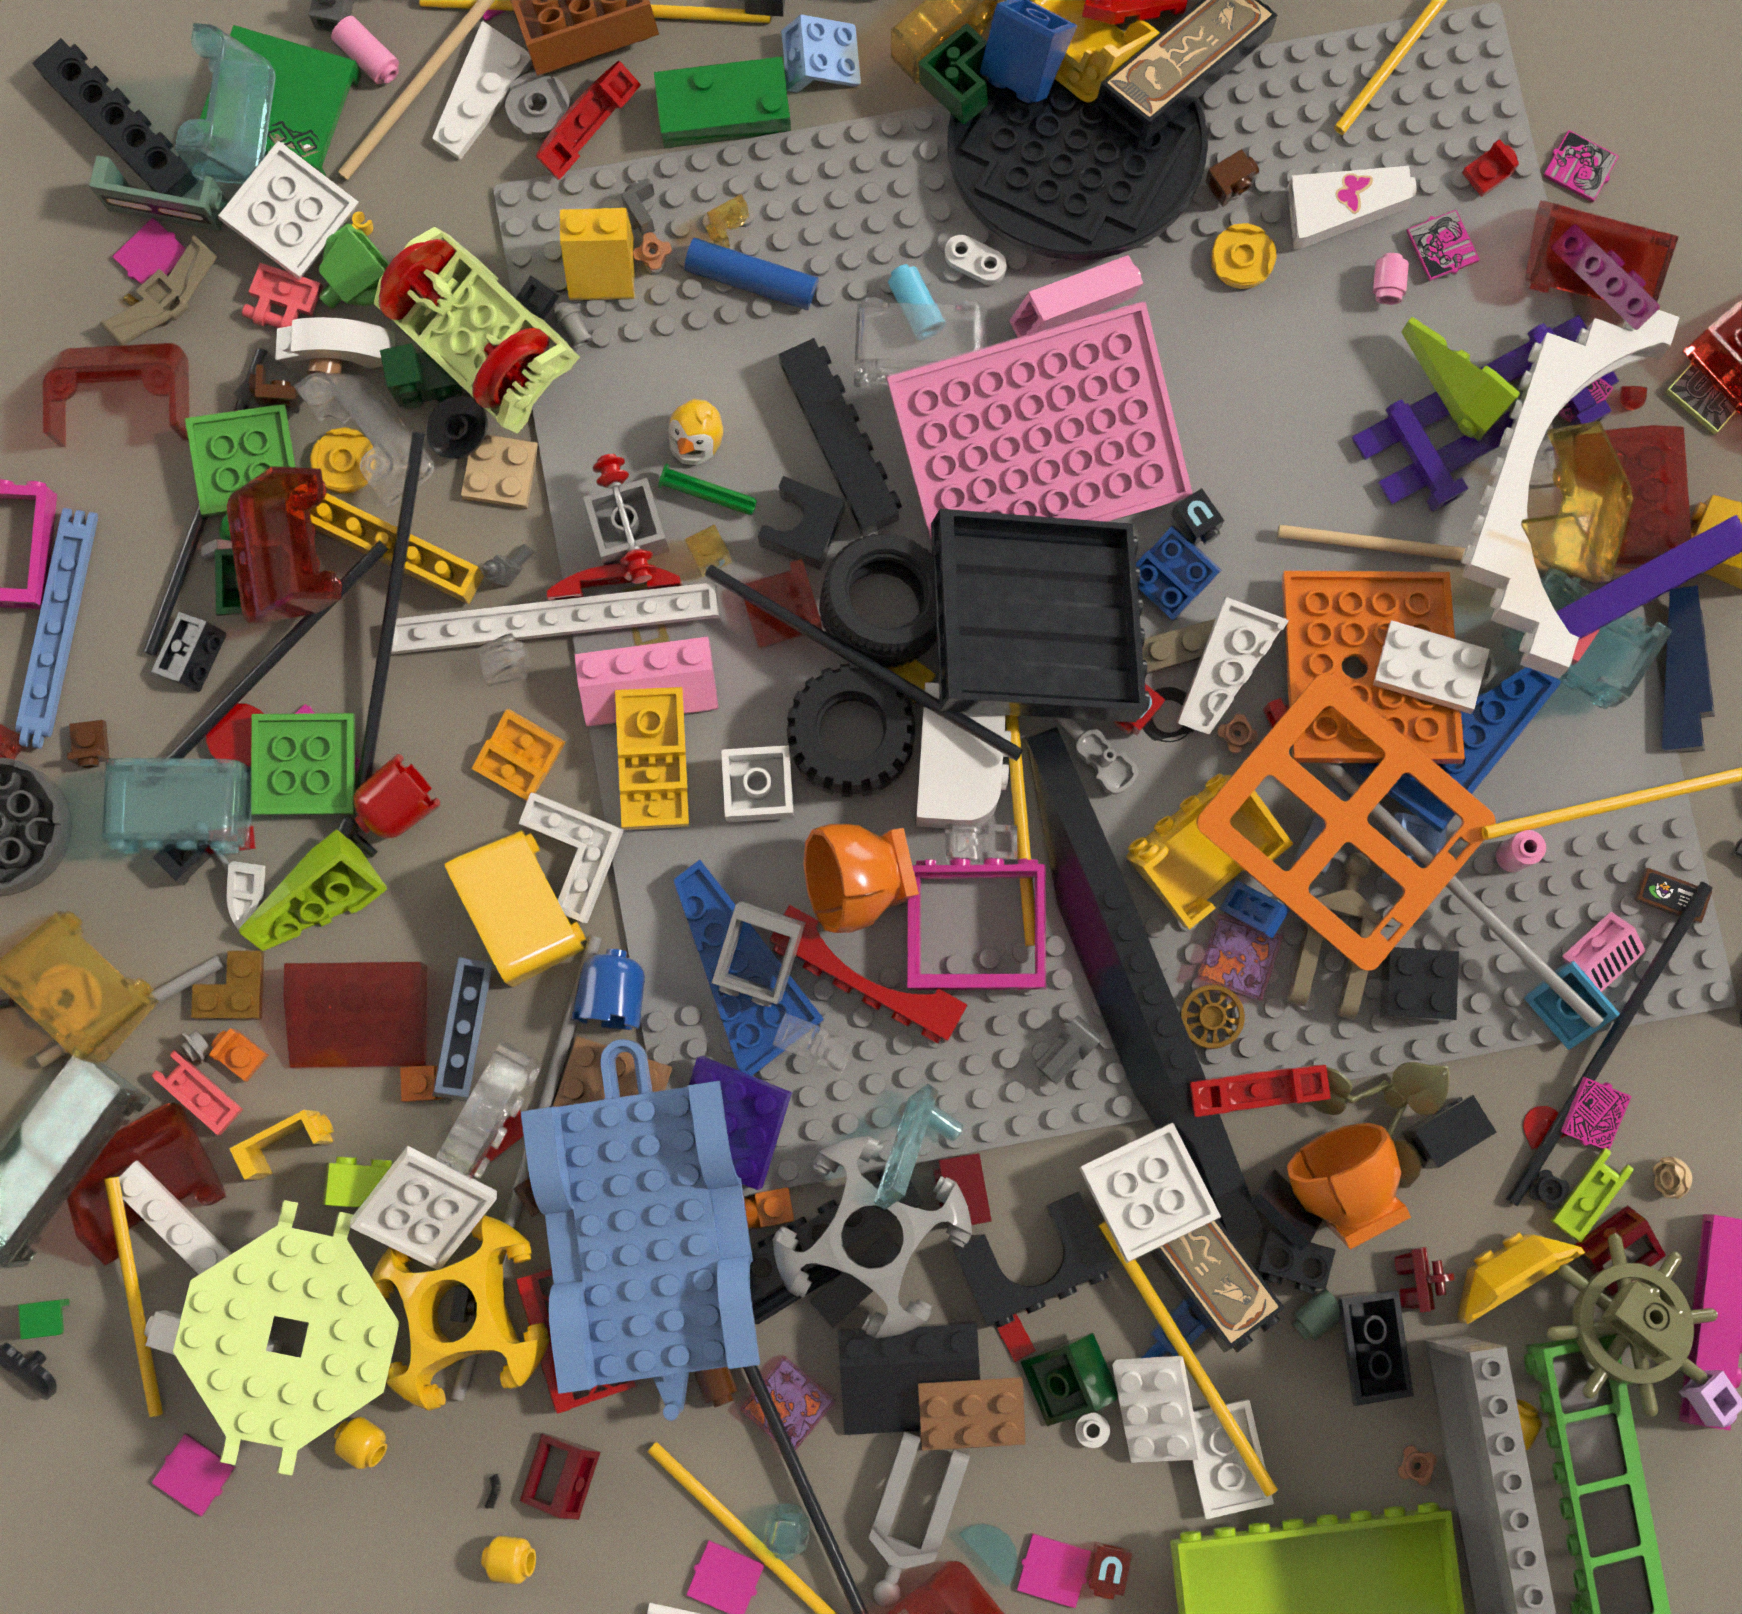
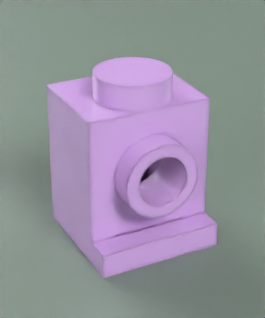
(1715, 1400)

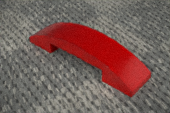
(585, 118)
(605, 576)
(1259, 1090)

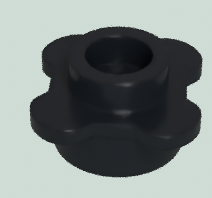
(1558, 1186)

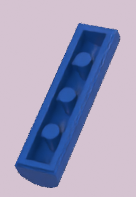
(750, 273)

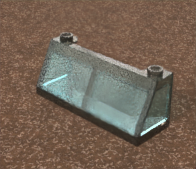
(57, 1149)

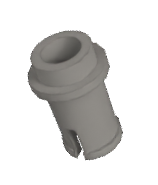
(573, 325)

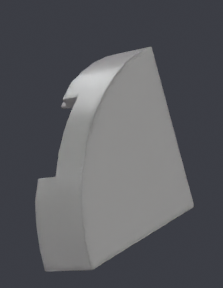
(208, 549)

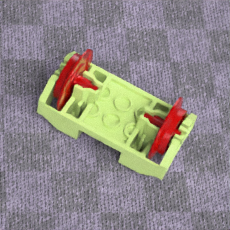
(472, 326)

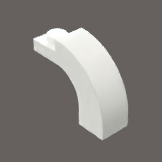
(334, 339)

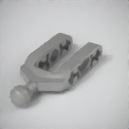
(897, 1552)

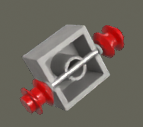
(625, 520)

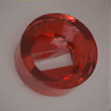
(1633, 396)

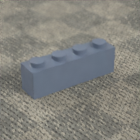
(462, 1029)

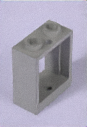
(769, 920)

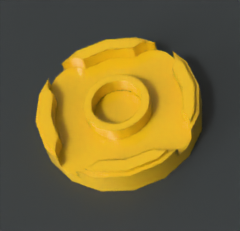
(1243, 256)
(339, 459)

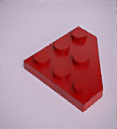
(1116, 10)

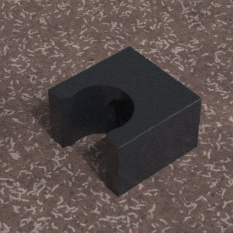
(815, 531)
(1449, 1132)

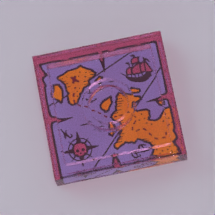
(1239, 957)
(797, 1399)

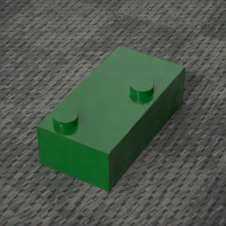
(722, 102)

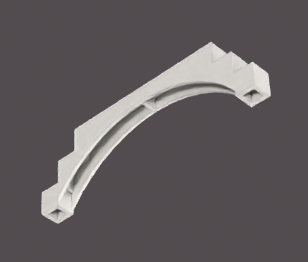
(1501, 550)

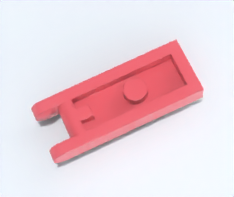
(199, 1094)

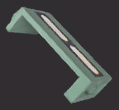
(115, 195)

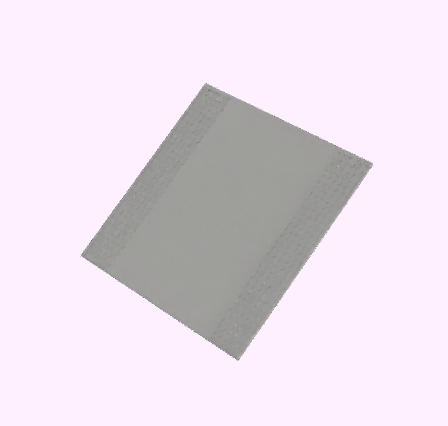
(1266, 418)

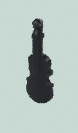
(29, 1370)

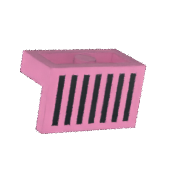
(1606, 950)

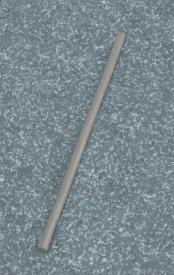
(1473, 903)

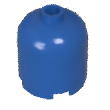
(610, 991)

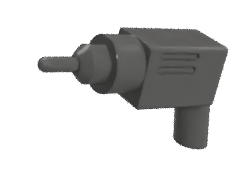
(505, 569)

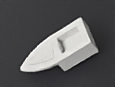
(244, 890)

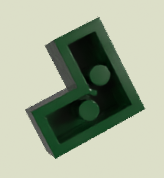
(953, 71)
(416, 377)

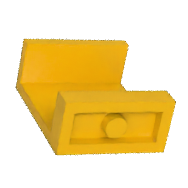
(249, 1153)

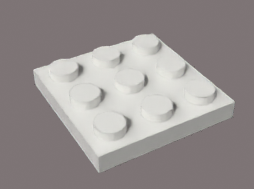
(288, 210)
(1149, 1192)
(423, 1208)

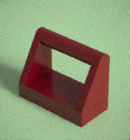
(1630, 1227)
(573, 1482)

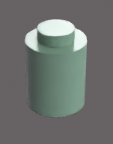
(1317, 1316)

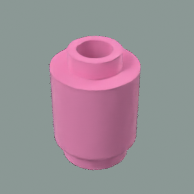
(1390, 278)

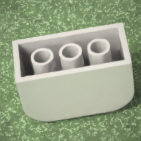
(958, 771)

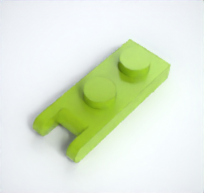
(1590, 1197)

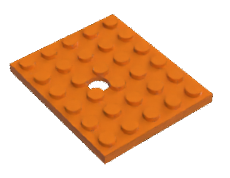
(1349, 616)

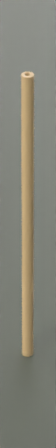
(414, 88)
(1389, 544)

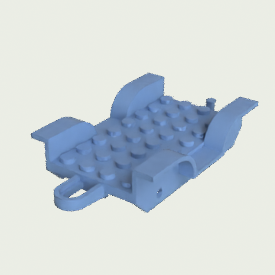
(642, 1235)

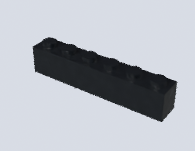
(839, 437)

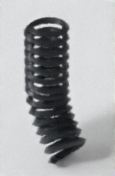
(494, 1485)

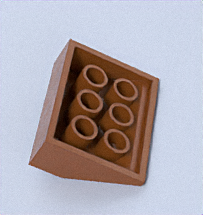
(576, 30)

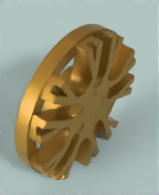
(1213, 1016)

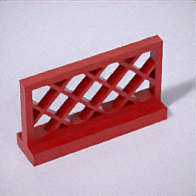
(537, 1313)

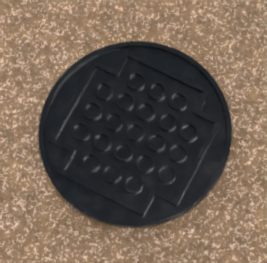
(1071, 176)

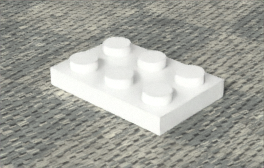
(1431, 667)
(1156, 1409)
(1220, 1471)

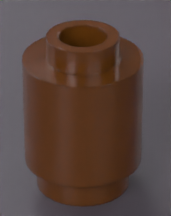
(716, 1385)

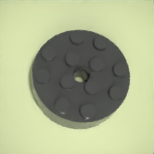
(33, 826)

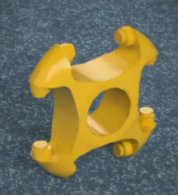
(492, 1326)

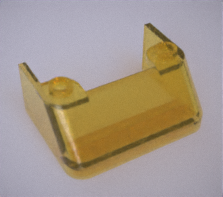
(1593, 509)

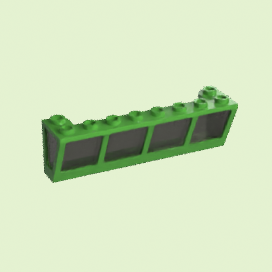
(1600, 1484)

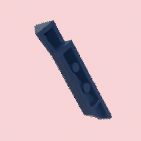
(1687, 674)

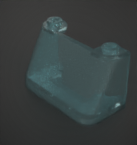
(238, 112)

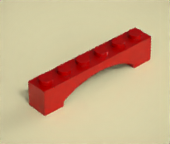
(933, 1013)

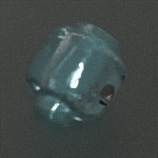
(786, 1531)

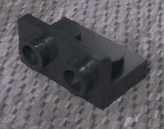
(189, 651)

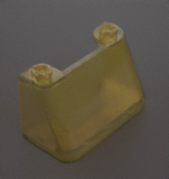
(74, 989)

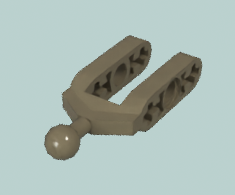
(1348, 904)

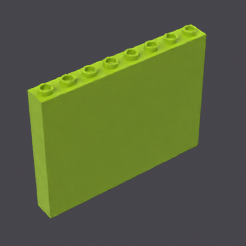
(1324, 1567)

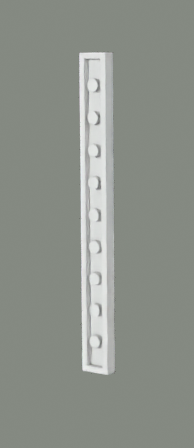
(556, 617)

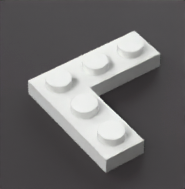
(595, 851)

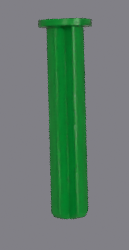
(706, 491)

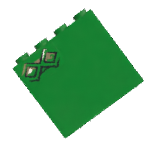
(306, 93)

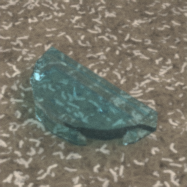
(994, 1549)

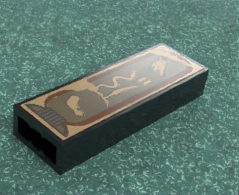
(1184, 63)
(1219, 1285)

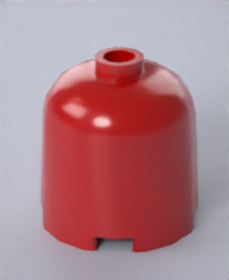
(393, 799)

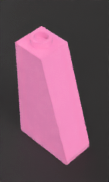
(1077, 297)

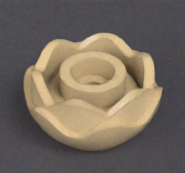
(1672, 1177)

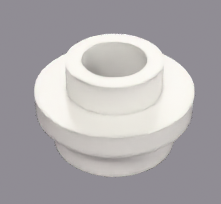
(1082, 1424)

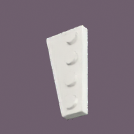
(480, 89)
(1230, 655)

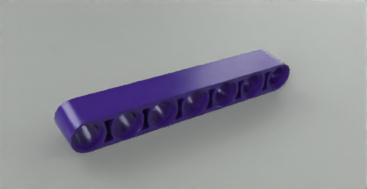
(1653, 578)

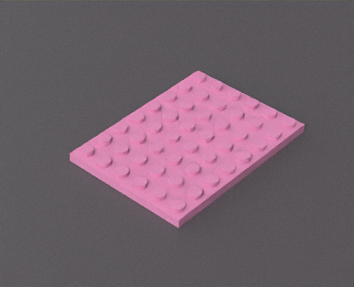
(1046, 424)

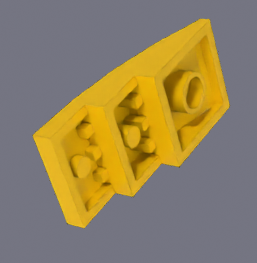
(651, 758)

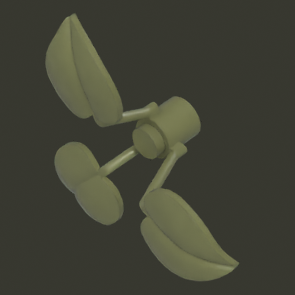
(1413, 1084)

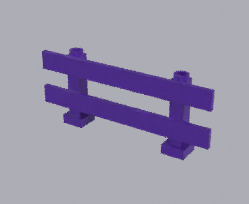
(1434, 466)

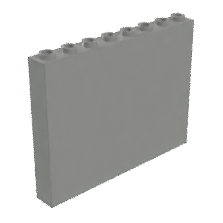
(1489, 1476)

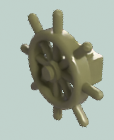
(1637, 1318)

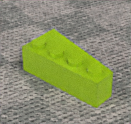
(351, 1183)

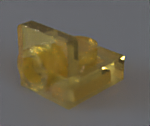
(728, 215)

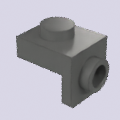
(632, 200)

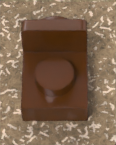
(276, 393)
(88, 744)

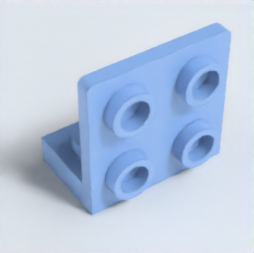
(820, 52)

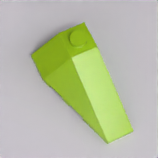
(1470, 394)
(322, 885)

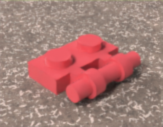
(283, 289)

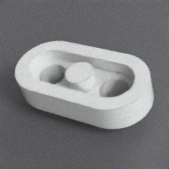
(974, 259)

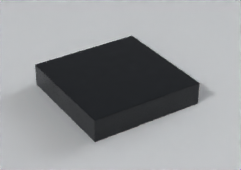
(1283, 1209)

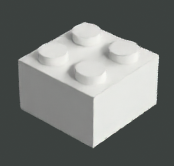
(757, 783)

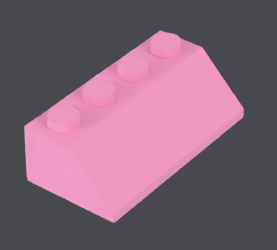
(655, 665)

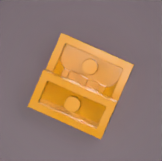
(518, 755)

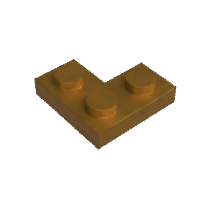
(240, 995)

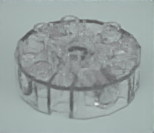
(486, 1110)

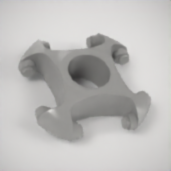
(883, 1279)

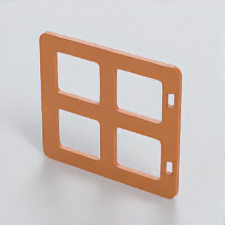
(1344, 821)

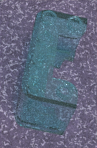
(1616, 655)
(176, 803)

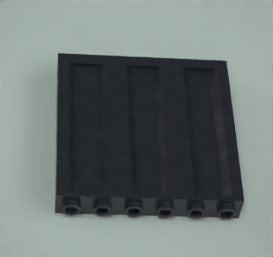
(1038, 616)

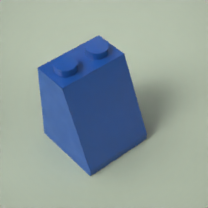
(1026, 48)

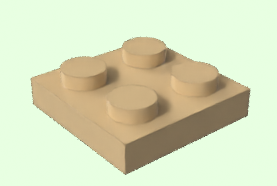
(501, 472)

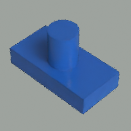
(1254, 909)

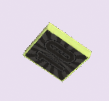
(1700, 399)

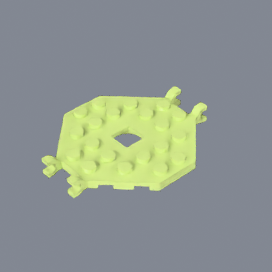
(273, 1394)

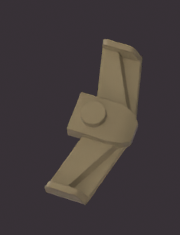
(163, 295)

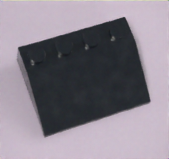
(884, 1373)

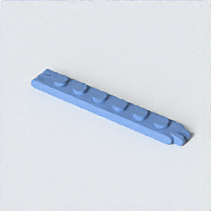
(55, 627)

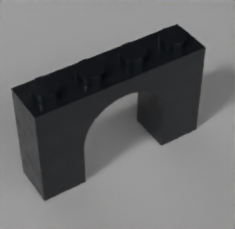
(1082, 1260)

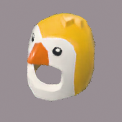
(695, 427)

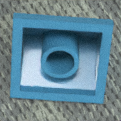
(1563, 1019)

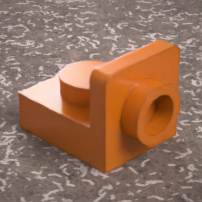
(237, 1053)

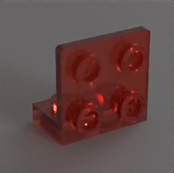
(792, 592)

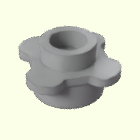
(195, 1046)

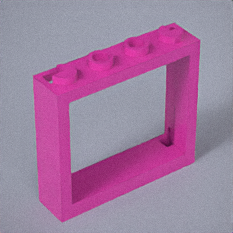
(41, 543)
(990, 870)

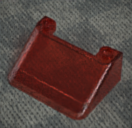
(167, 1149)

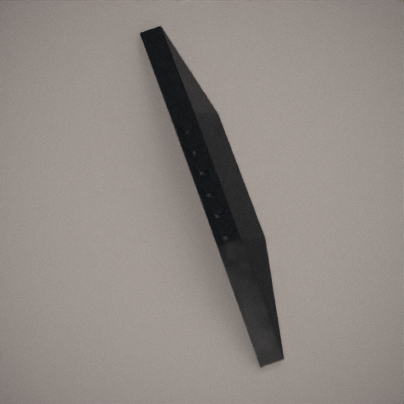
(1129, 979)

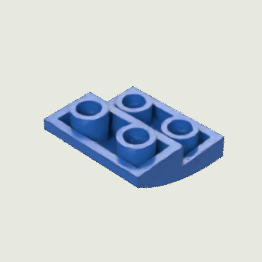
(1175, 572)

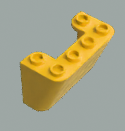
(1187, 866)

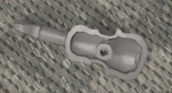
(1112, 769)

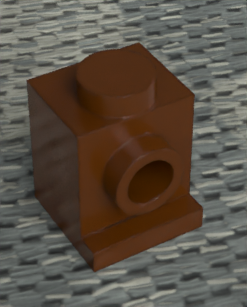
(1231, 176)

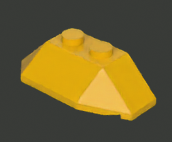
(1510, 1271)

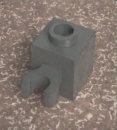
(328, 13)

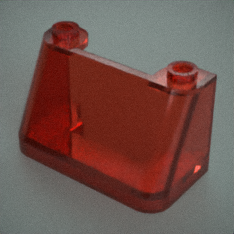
(1640, 248)

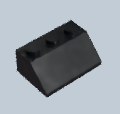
(1375, 1347)

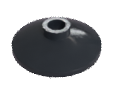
(446, 423)

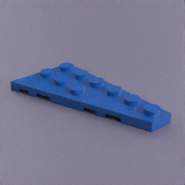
(1487, 736)
(747, 1024)

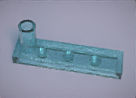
(917, 1115)

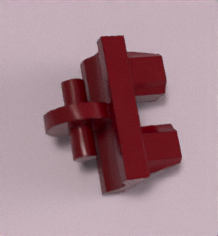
(1418, 1264)

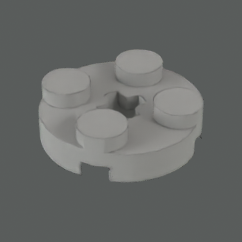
(520, 99)

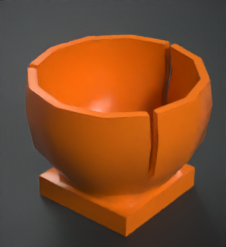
(856, 873)
(1350, 1181)

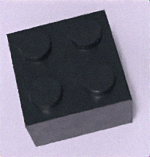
(1420, 985)

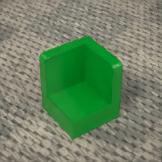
(41, 1318)

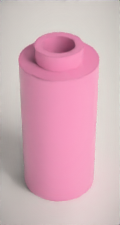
(365, 50)
(1521, 851)

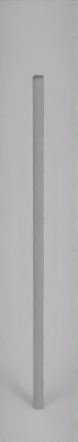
(546, 1100)

